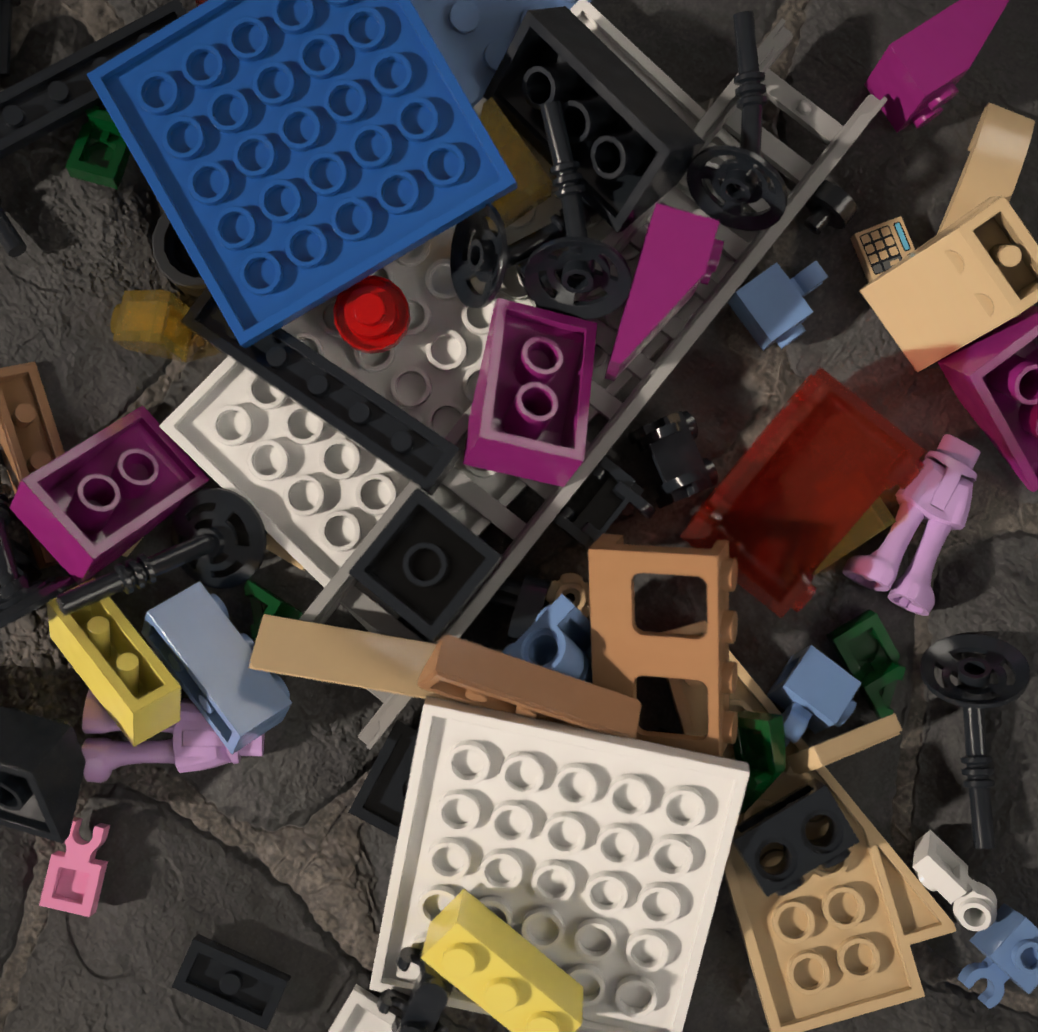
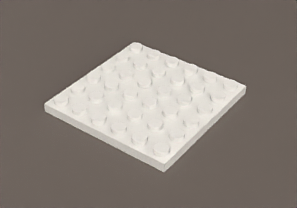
(577, 843)

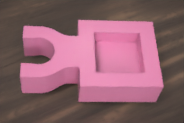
(75, 876)

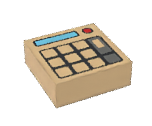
(882, 246)

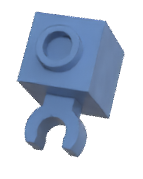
(774, 304)
(813, 693)
(1010, 954)

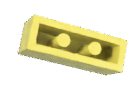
(117, 668)
(501, 969)

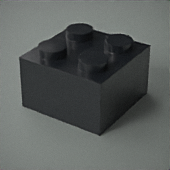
(426, 565)

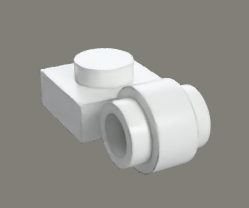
(944, 871)

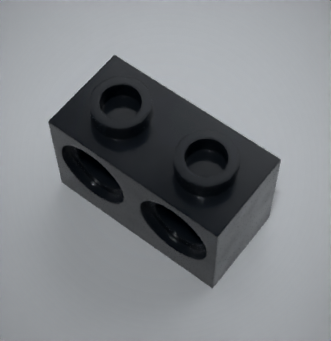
(786, 824)

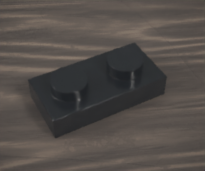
(231, 981)

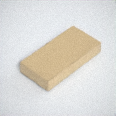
(844, 744)

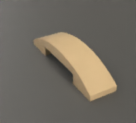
(993, 161)

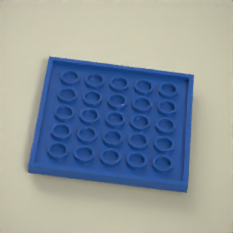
(299, 146)

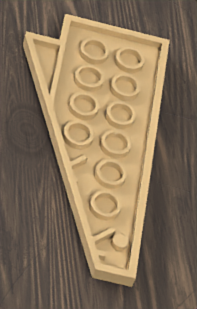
(849, 928)

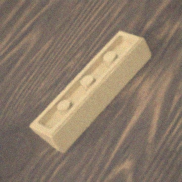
(342, 656)

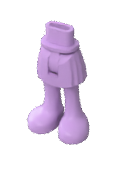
(940, 500)
(191, 749)

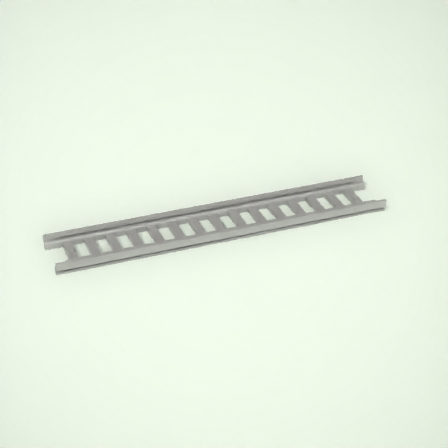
(651, 375)

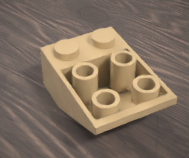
(958, 284)

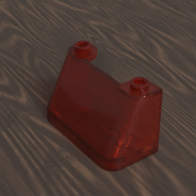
(803, 489)

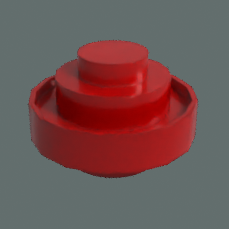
(372, 315)

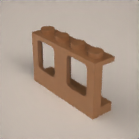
(626, 652)

